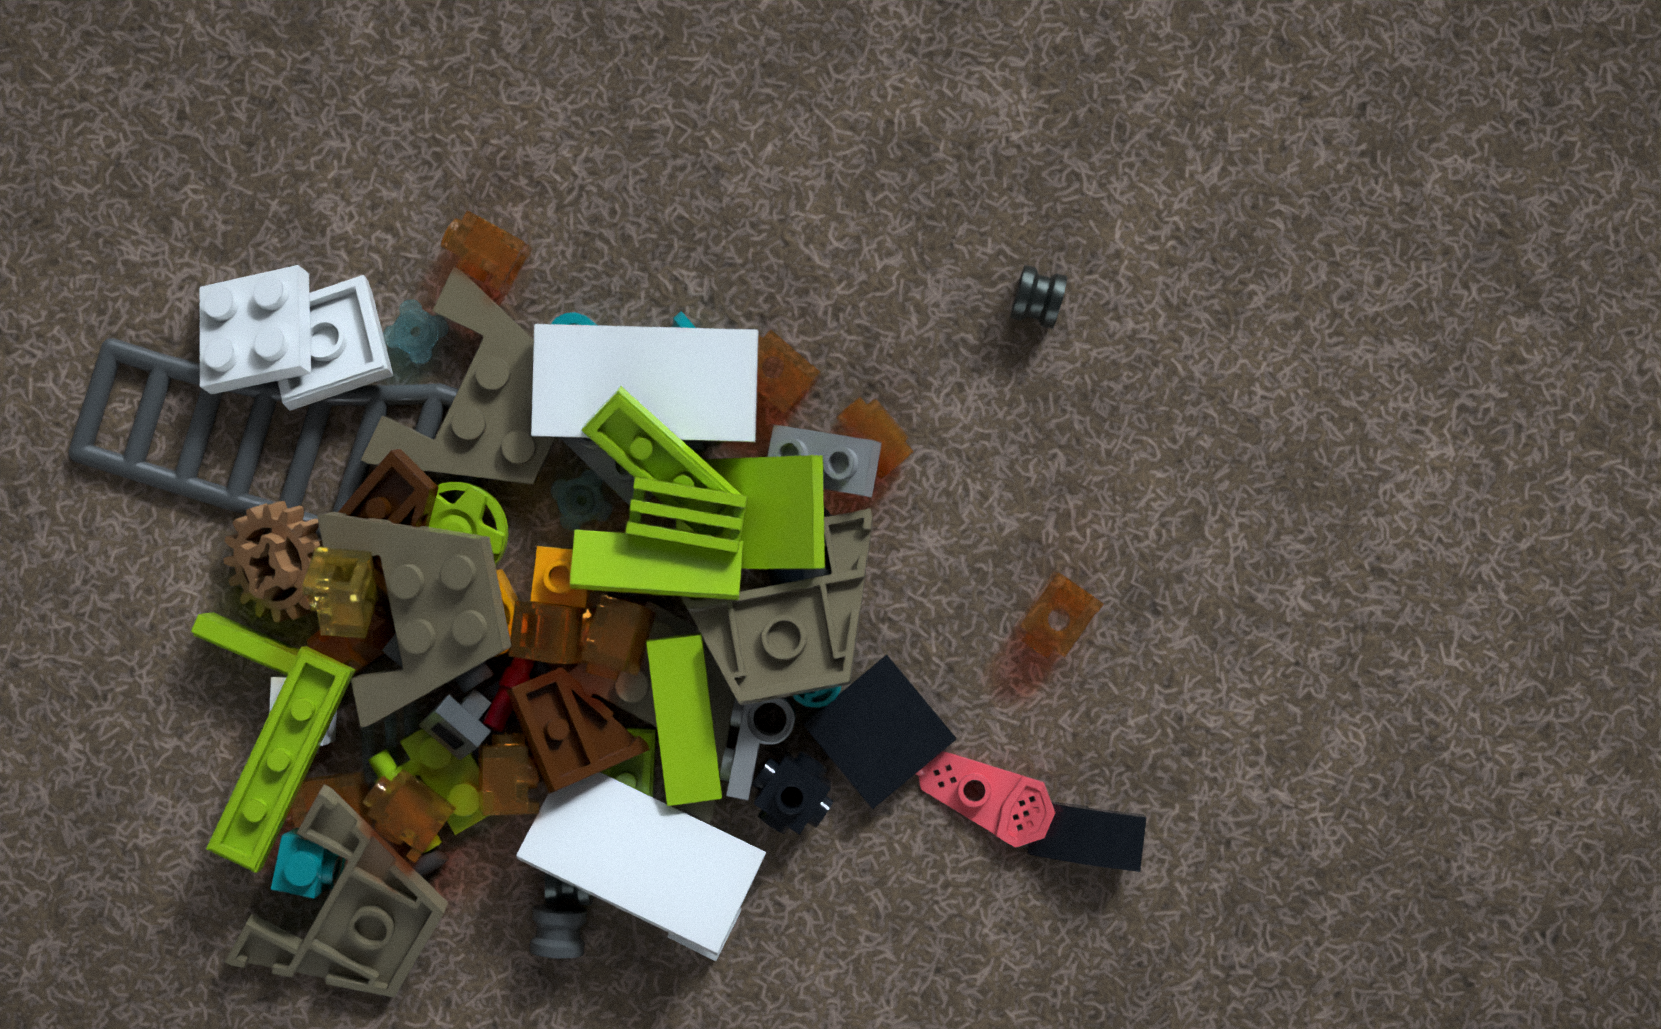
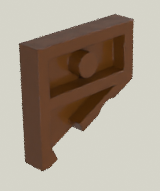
(393, 493)
(570, 730)

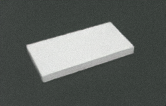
(687, 377)
(643, 858)

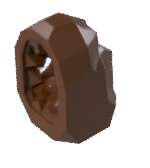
(359, 652)

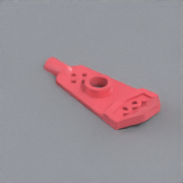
(999, 802)

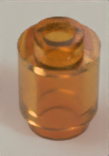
(875, 423)

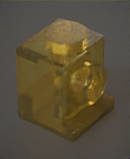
(341, 591)

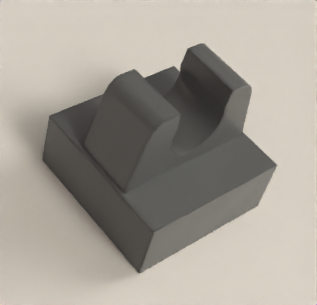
(458, 724)

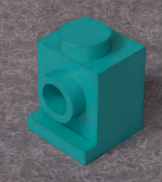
(305, 866)

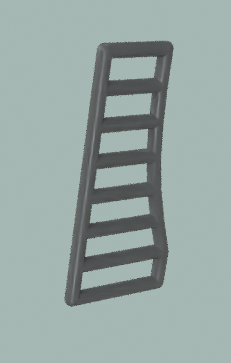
(235, 496)

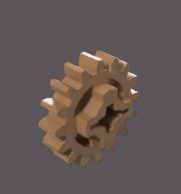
(273, 561)

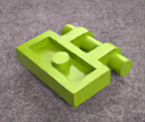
(442, 772)

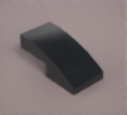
(1093, 837)

